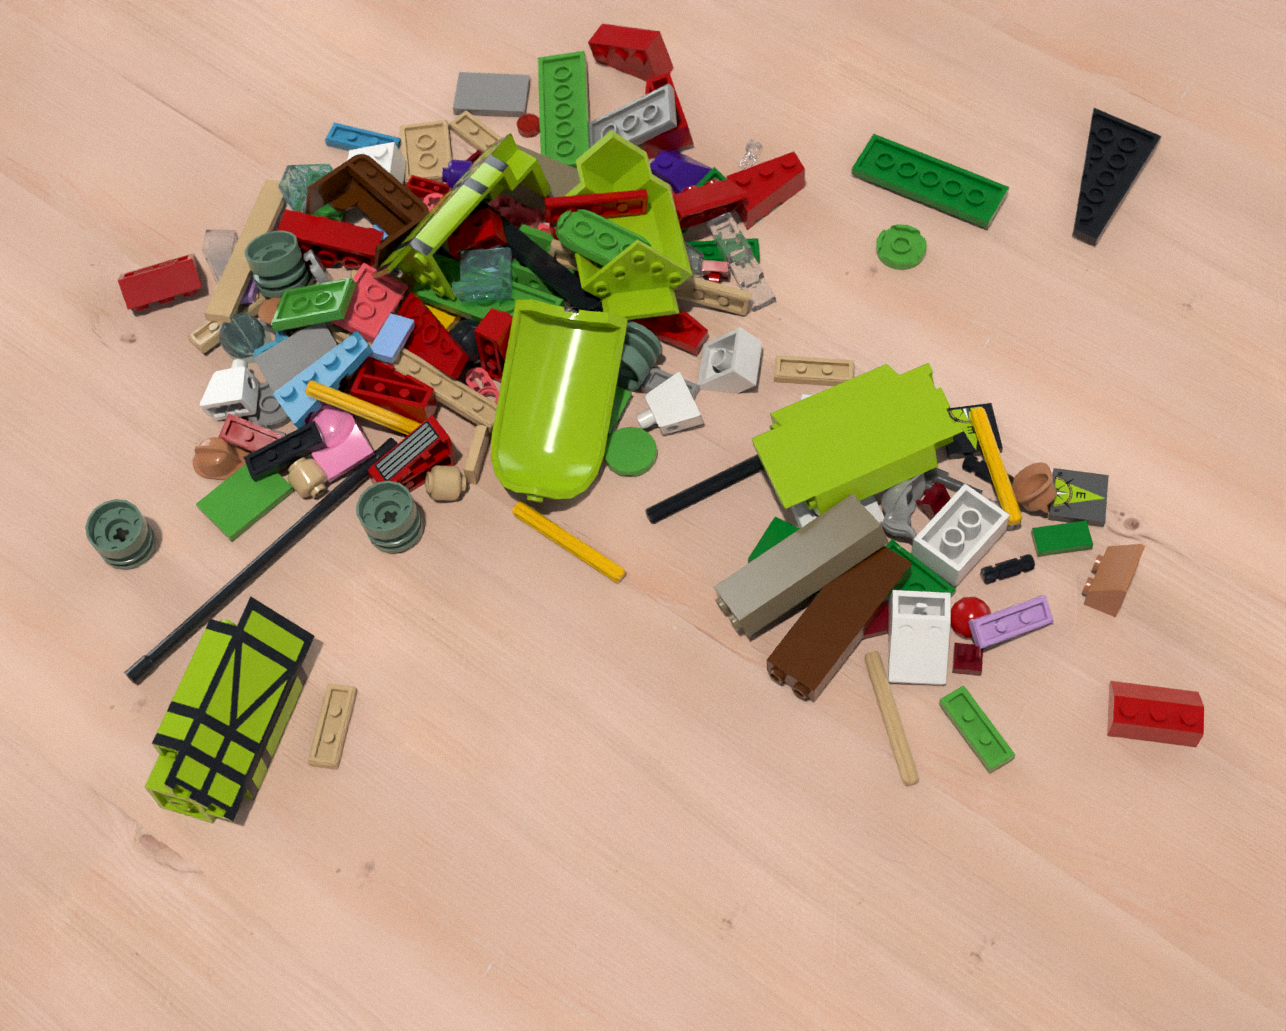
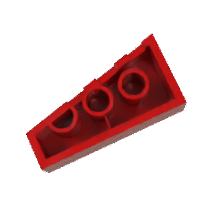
(332, 239)

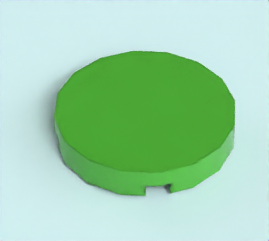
(901, 247)
(630, 451)

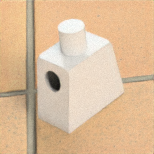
(231, 392)
(670, 407)

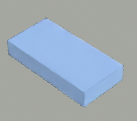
(392, 338)

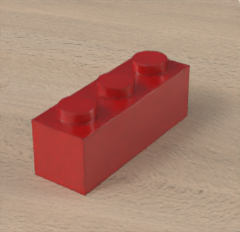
(422, 187)

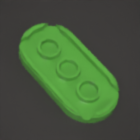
(594, 236)

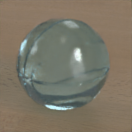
(242, 336)

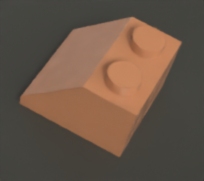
(1112, 577)

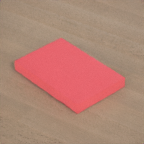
(372, 302)

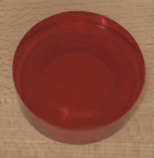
(528, 125)

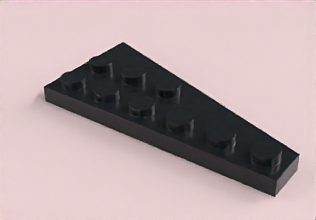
(1111, 166)

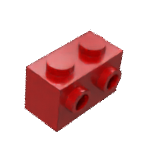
(477, 232)

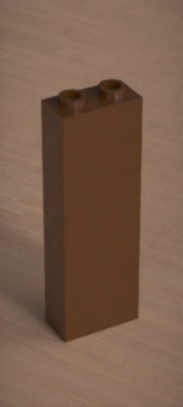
(836, 623)

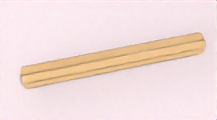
(891, 718)

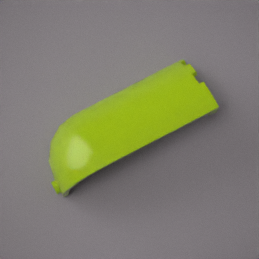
(555, 399)

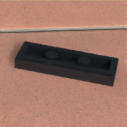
(284, 451)

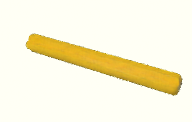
(360, 407)
(995, 465)
(568, 541)

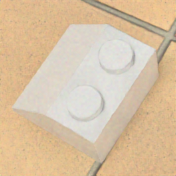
(730, 362)

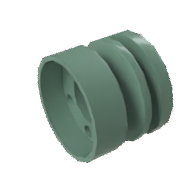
(276, 263)
(638, 356)
(389, 516)
(114, 523)

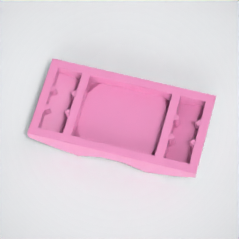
(344, 441)

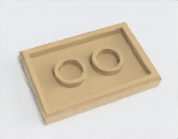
(426, 149)

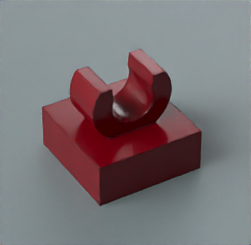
(934, 500)
(967, 659)

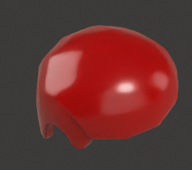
(964, 611)

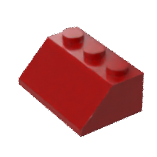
(707, 202)
(160, 282)
(1155, 714)

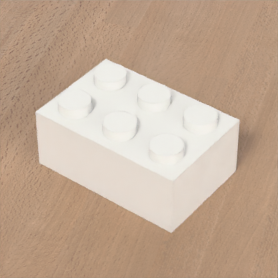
(960, 534)

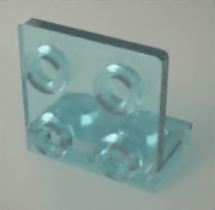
(297, 179)
(484, 275)

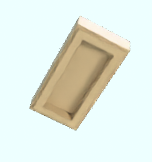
(476, 454)

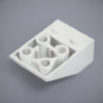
(918, 637)

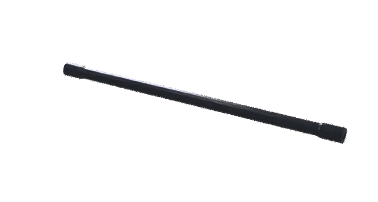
(148, 662)

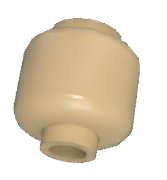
(307, 478)
(445, 482)

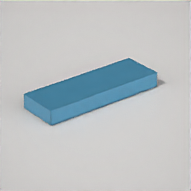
(351, 138)

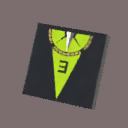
(967, 441)

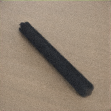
(704, 489)

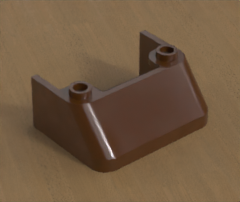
(376, 193)

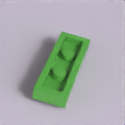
(976, 729)

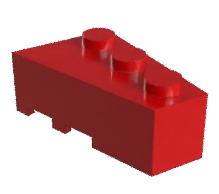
(674, 138)
(768, 186)
(394, 391)

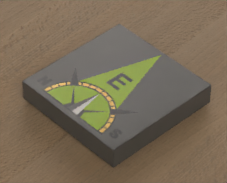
(1079, 497)

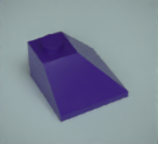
(678, 169)

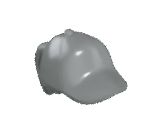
(899, 503)

